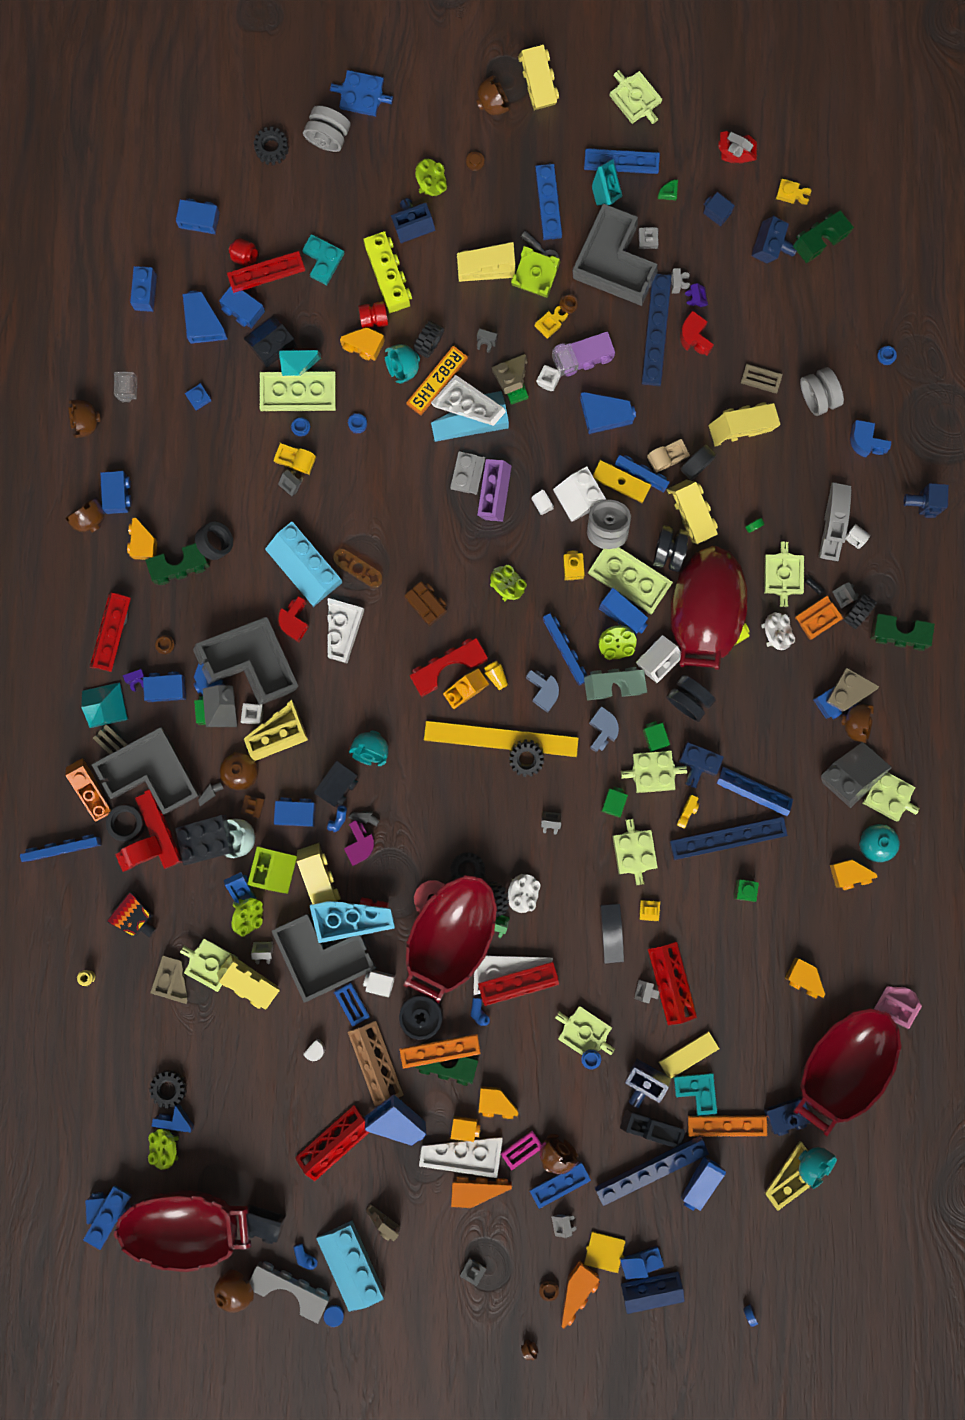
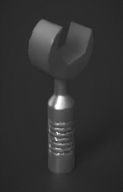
(531, 241)

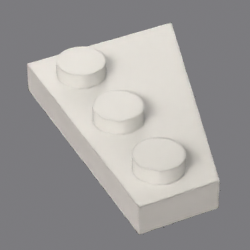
(343, 627)

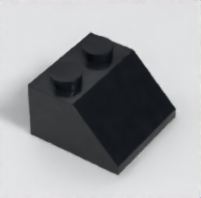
(269, 340)
(336, 785)
(264, 1224)

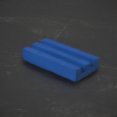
(359, 1019)

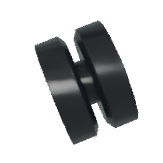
(674, 549)
(690, 698)
(418, 1028)

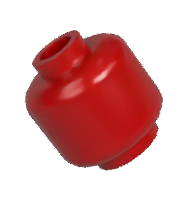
(243, 252)

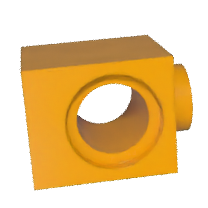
(465, 1129)

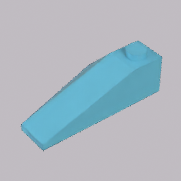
(456, 426)
(344, 920)

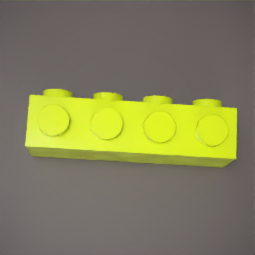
(387, 272)

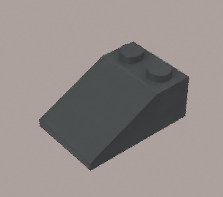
(855, 774)

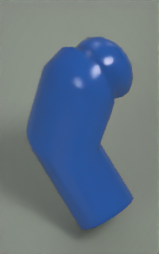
(340, 819)
(477, 1014)
(304, 1259)

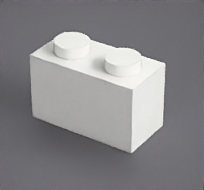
(659, 659)
(379, 983)

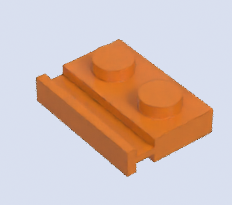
(819, 617)

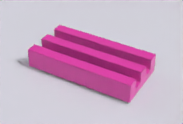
(522, 1149)

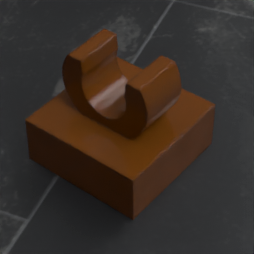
(252, 806)

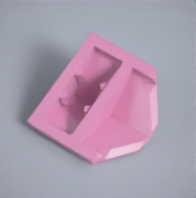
(900, 1004)

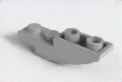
(836, 521)

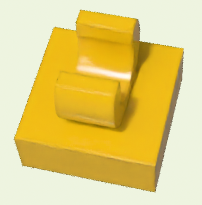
(649, 910)

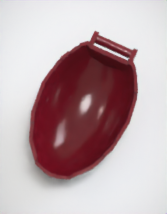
(708, 607)
(451, 936)
(850, 1068)
(182, 1230)

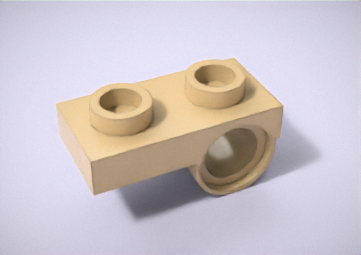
(667, 456)

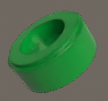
(754, 525)

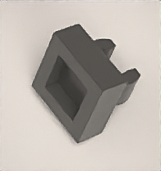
(487, 338)
(290, 482)
(845, 594)
(551, 820)
(473, 1271)

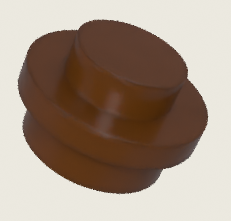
(475, 161)
(568, 304)
(164, 644)
(549, 1290)
(529, 1350)

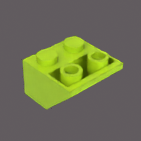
(272, 870)

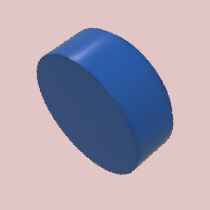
(357, 423)
(333, 1315)
(750, 1315)

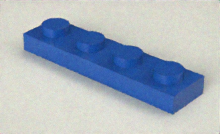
(624, 160)
(548, 202)
(561, 641)
(755, 791)
(53, 850)

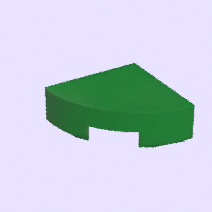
(669, 191)

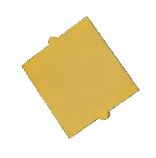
(604, 1252)

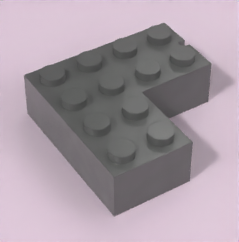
(605, 260)
(250, 650)
(151, 761)
(317, 968)

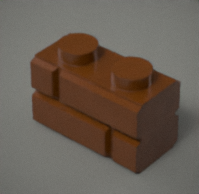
(426, 603)

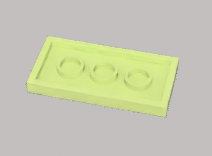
(298, 393)
(630, 578)

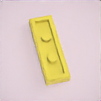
(689, 1055)

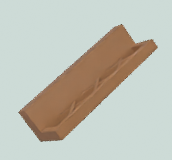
(372, 1065)

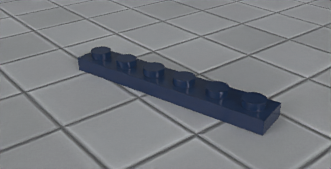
(656, 330)
(728, 838)
(651, 1170)

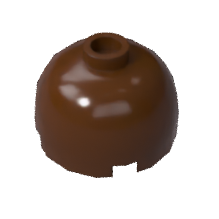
(492, 97)
(83, 417)
(87, 516)
(858, 722)
(238, 771)
(557, 1156)
(232, 1292)

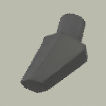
(209, 792)
(365, 817)

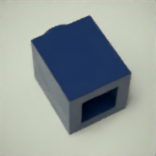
(718, 208)

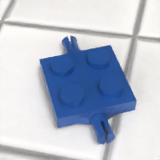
(361, 93)

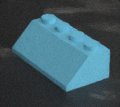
(303, 564)
(351, 1267)

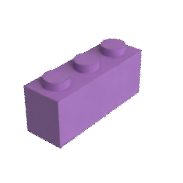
(593, 351)
(494, 490)

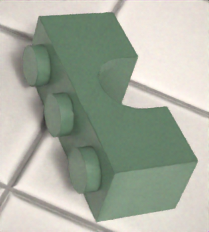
(630, 681)

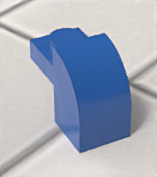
(863, 441)

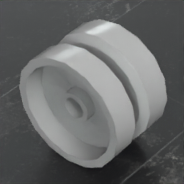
(326, 128)
(821, 391)
(608, 524)

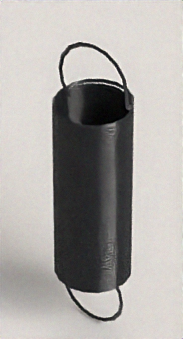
(815, 586)

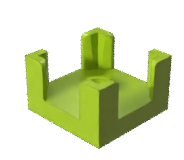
(536, 272)

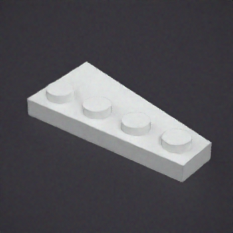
(468, 402)
(499, 966)
(464, 1156)

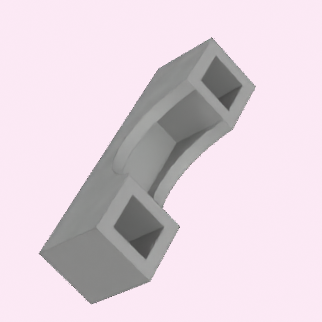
(311, 1300)

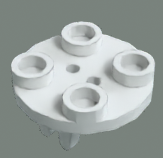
(778, 631)
(523, 893)

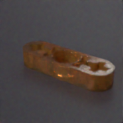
(349, 556)

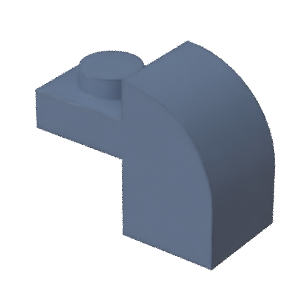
(548, 690)
(607, 725)

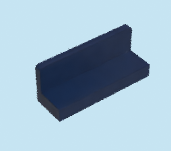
(652, 1292)

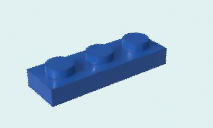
(642, 472)
(559, 1185)
(107, 1217)

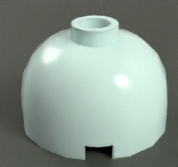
(242, 837)

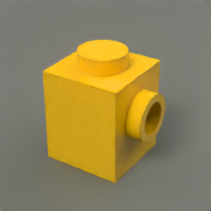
(573, 565)

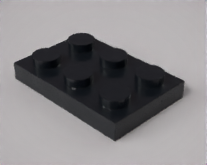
(204, 840)

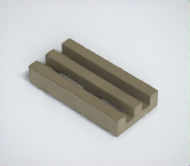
(778, 376)
(101, 733)

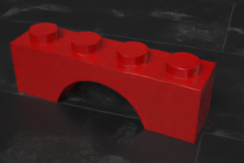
(469, 654)

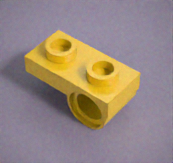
(295, 458)

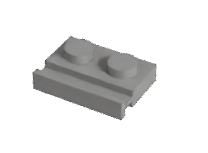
(467, 473)

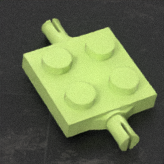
(635, 97)
(784, 574)
(654, 772)
(891, 797)
(635, 852)
(205, 963)
(584, 1031)

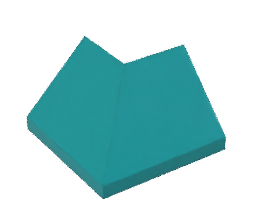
(606, 184)
(297, 362)
(104, 705)

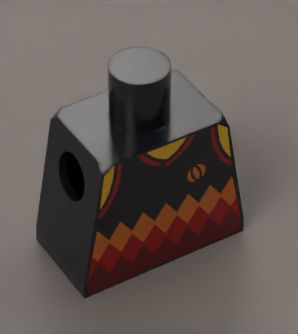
(133, 916)

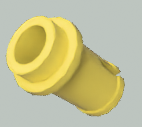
(81, 978)

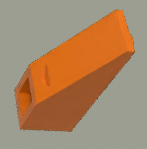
(87, 789)
(470, 1193)
(579, 1285)

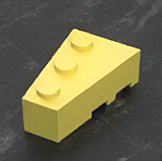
(539, 77)
(487, 263)
(744, 422)
(694, 510)
(277, 733)
(316, 875)
(247, 982)
(787, 1182)

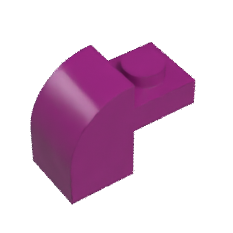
(363, 848)

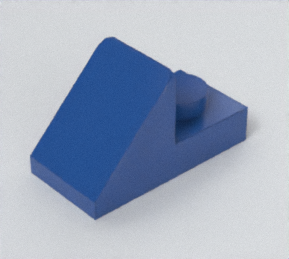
(238, 887)
(179, 1122)
(641, 1263)

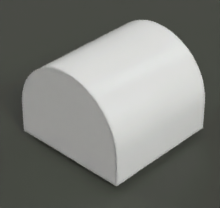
(548, 378)
(542, 502)
(857, 536)
(252, 714)
(315, 1051)

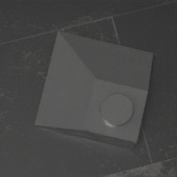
(219, 706)

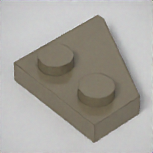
(511, 373)
(850, 690)
(170, 980)
(386, 1226)

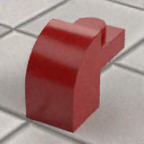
(727, 156)
(691, 335)
(289, 620)
(138, 853)

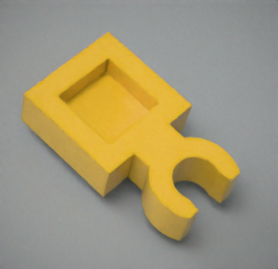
(789, 191)
(550, 323)
(690, 807)

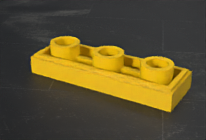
(632, 486)

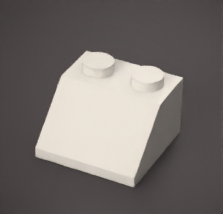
(578, 494)

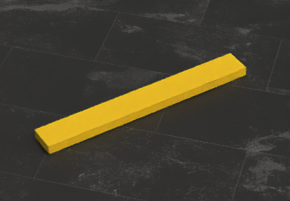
(498, 738)

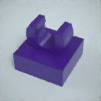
(699, 295)
(134, 678)

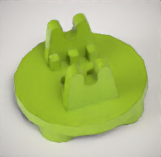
(431, 177)
(507, 582)
(626, 642)
(247, 916)
(162, 1149)

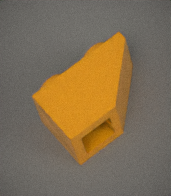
(365, 342)
(142, 543)
(465, 688)
(849, 873)
(805, 976)
(495, 1101)

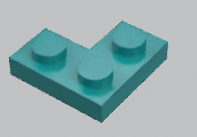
(327, 256)
(699, 1086)

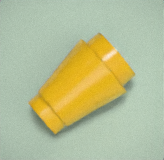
(496, 674)

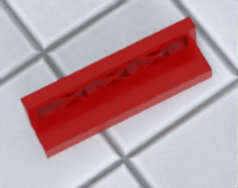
(265, 272)
(110, 632)
(158, 827)
(518, 984)
(669, 984)
(335, 1147)

